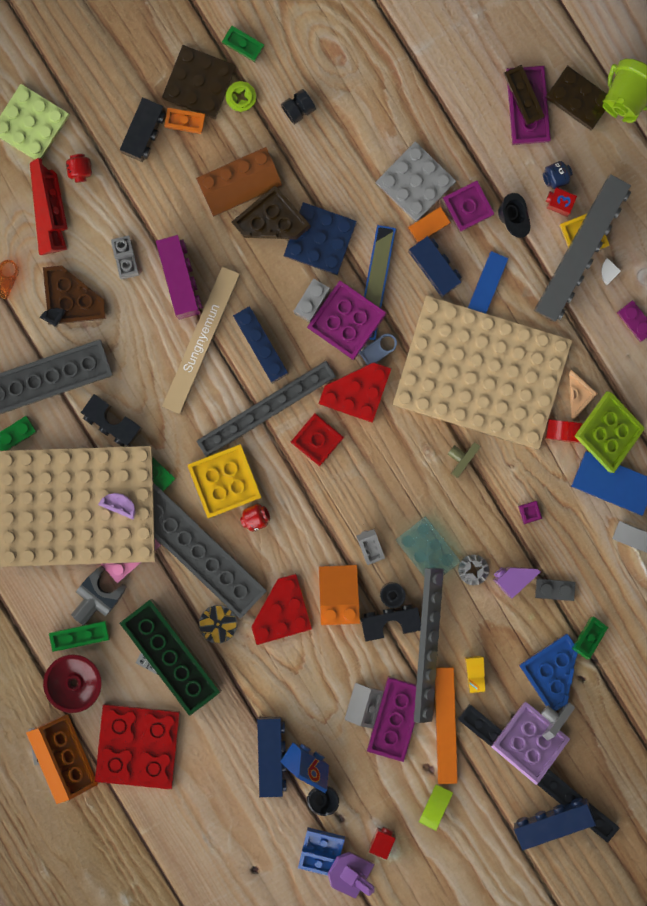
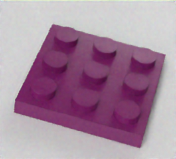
(346, 320)

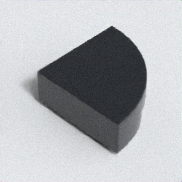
(53, 316)

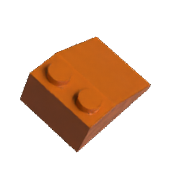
(339, 595)

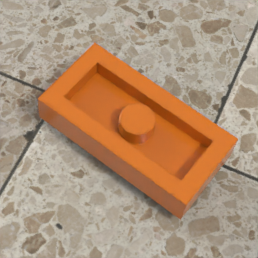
(184, 120)

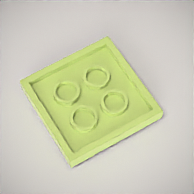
(31, 122)

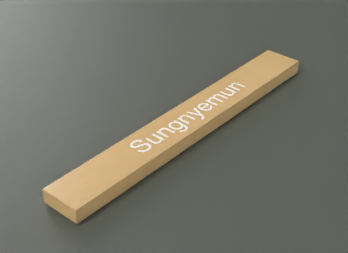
(201, 340)

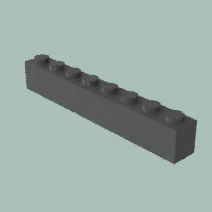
(582, 248)

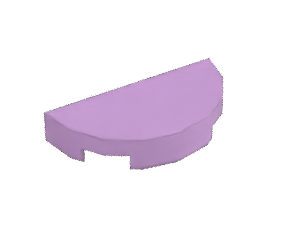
(120, 504)

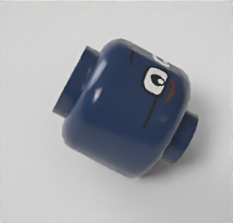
(557, 175)

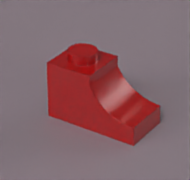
(563, 431)

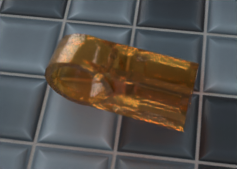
(7, 282)

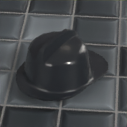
(515, 215)

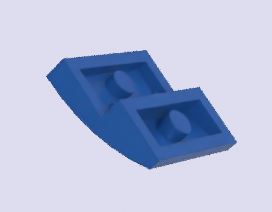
(320, 851)

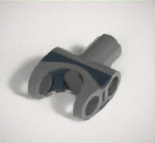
(95, 598)

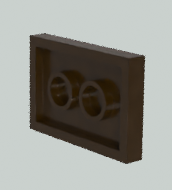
(578, 97)

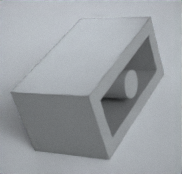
(311, 300)

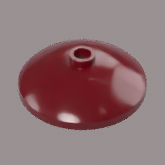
(60, 689)

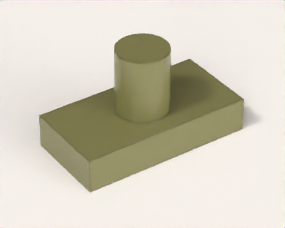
(462, 458)

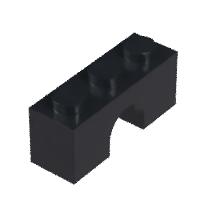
(96, 412)
(407, 618)

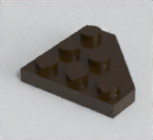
(271, 218)

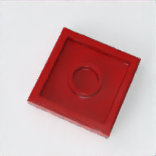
(317, 439)

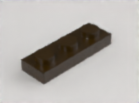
(524, 95)

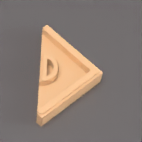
(580, 394)

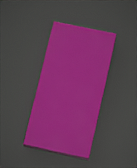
(536, 132)
(394, 720)

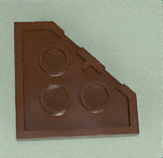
(71, 294)

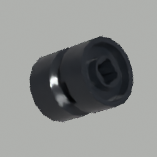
(298, 106)
(392, 595)

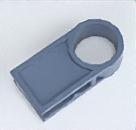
(374, 352)

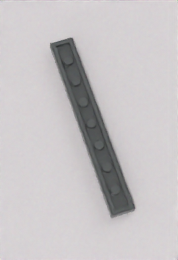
(266, 409)

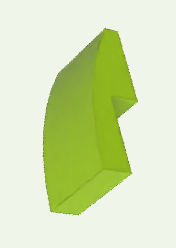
(435, 807)

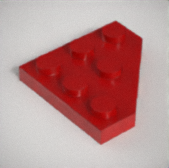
(357, 392)
(282, 612)

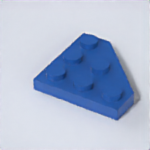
(552, 672)

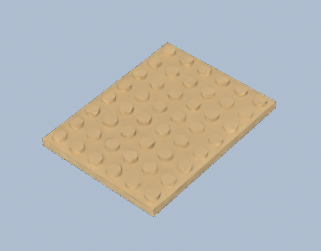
(482, 372)
(54, 510)

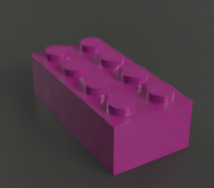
(178, 278)

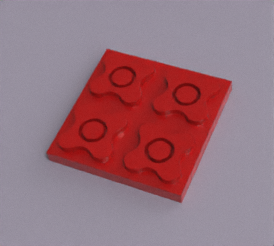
(137, 746)

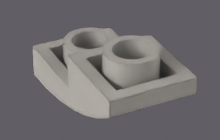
(124, 257)
(631, 536)

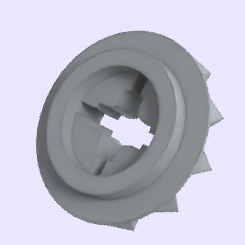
(465, 566)

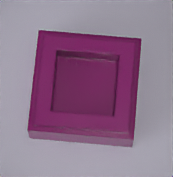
(530, 512)

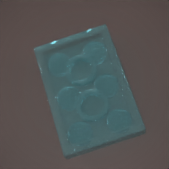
(427, 547)

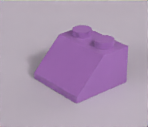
(514, 579)

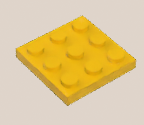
(224, 481)

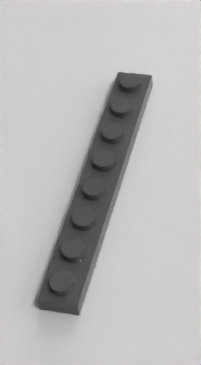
(428, 645)

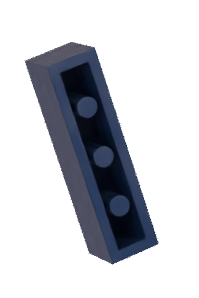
(260, 344)
(269, 756)
(554, 823)

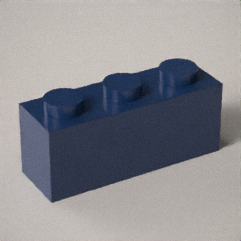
(435, 266)

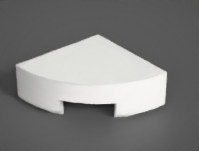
(609, 271)

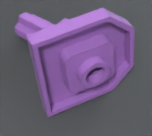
(350, 874)

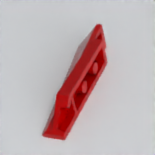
(48, 209)

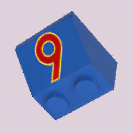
(307, 766)

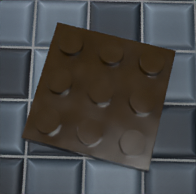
(198, 81)

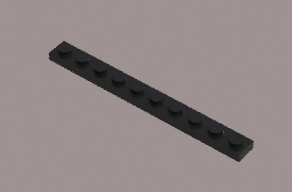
(549, 783)

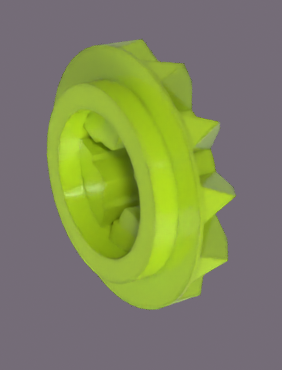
(238, 88)

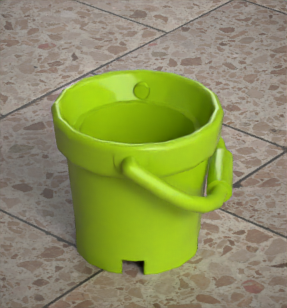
(628, 90)

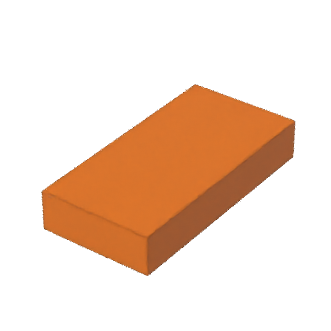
(429, 224)

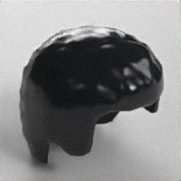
(323, 803)

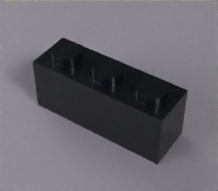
(143, 130)

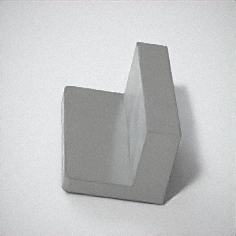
(364, 706)

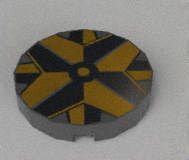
(218, 624)

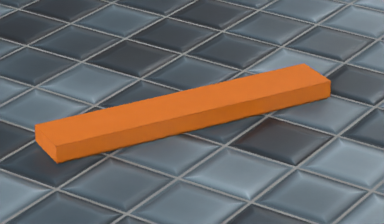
(445, 725)

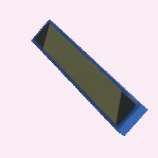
(379, 267)

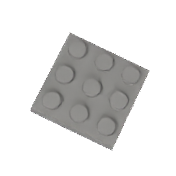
(415, 182)

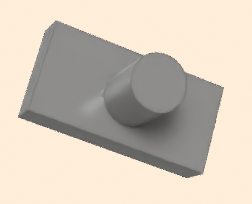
(370, 546)
(557, 719)

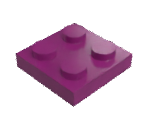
(468, 206)

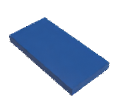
(621, 488)

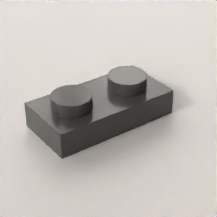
(555, 589)

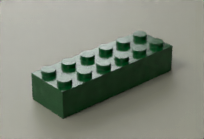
(170, 657)

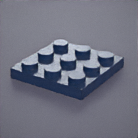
(324, 242)

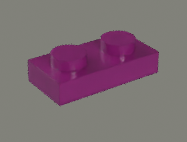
(635, 320)

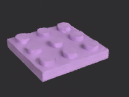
(525, 746)

